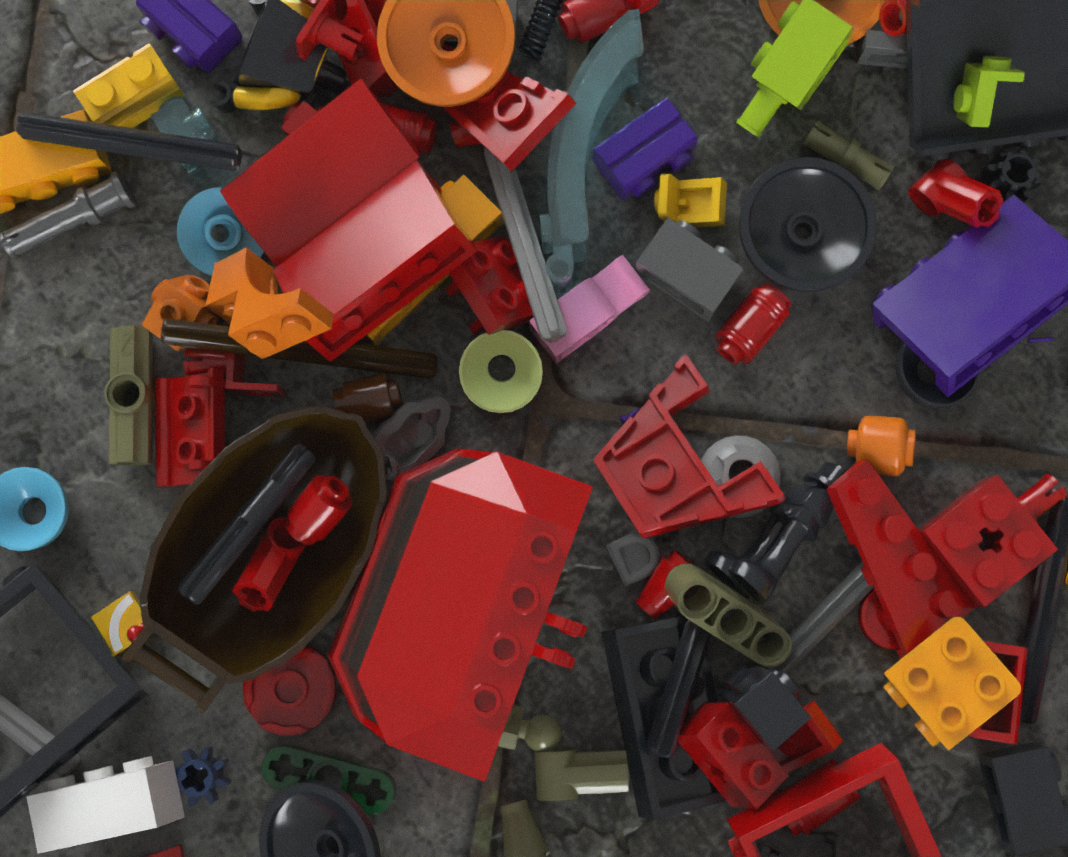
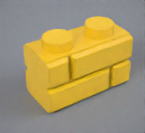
(129, 90)

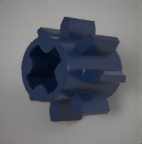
(207, 787)

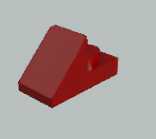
(809, 742)

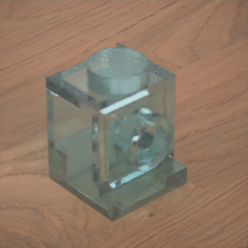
(177, 119)

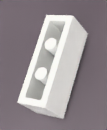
(105, 804)

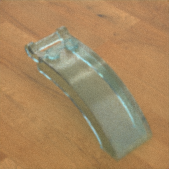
(595, 88)

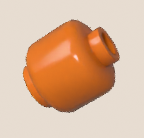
(884, 442)

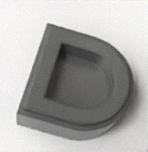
(633, 557)

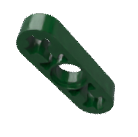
(299, 759)

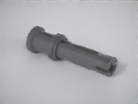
(87, 206)

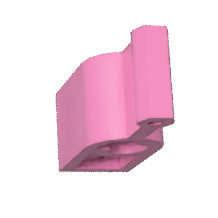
(594, 306)

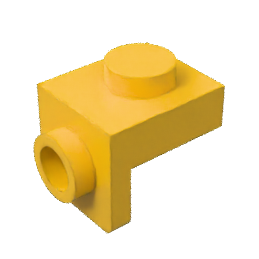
(693, 201)

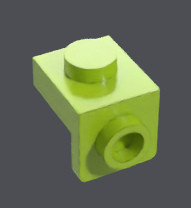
(976, 95)

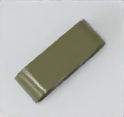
(739, 631)

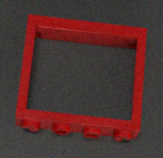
(830, 785)

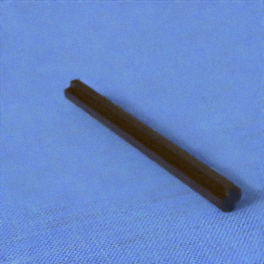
(358, 356)

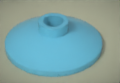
(196, 227)

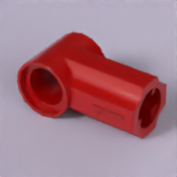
(951, 191)
(268, 567)

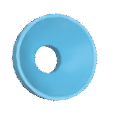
(16, 489)

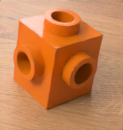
(179, 300)

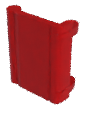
(188, 425)

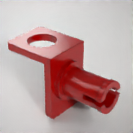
(329, 32)
(234, 369)

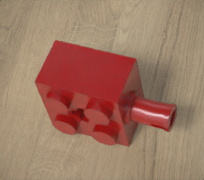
(1013, 536)

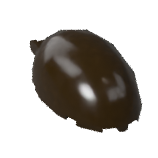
(220, 631)

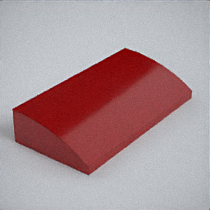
(319, 172)

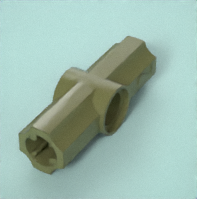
(132, 425)

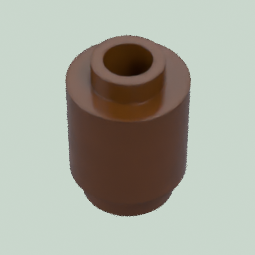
(369, 397)

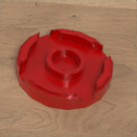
(293, 694)

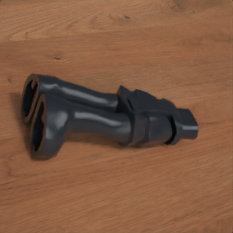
(791, 522)

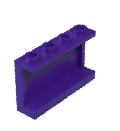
(978, 294)

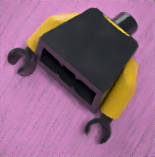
(271, 69)

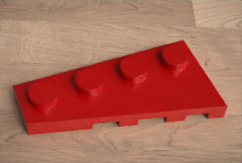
(512, 116)
(897, 560)

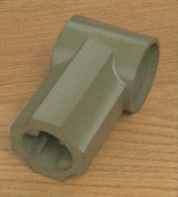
(567, 773)

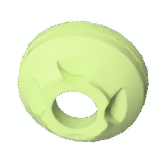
(495, 394)

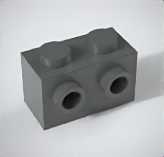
(689, 268)

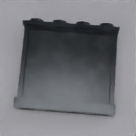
(953, 32)

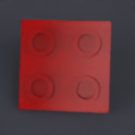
(492, 287)

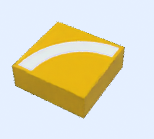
(116, 619)

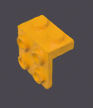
(951, 683)

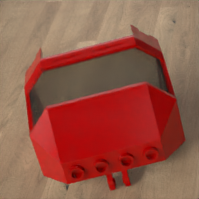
(457, 603)

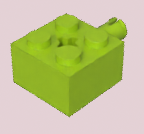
(795, 62)

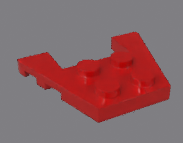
(661, 475)

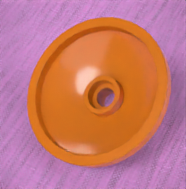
(412, 52)

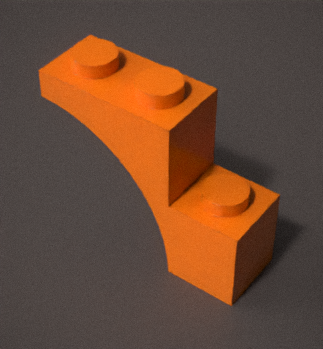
(260, 319)

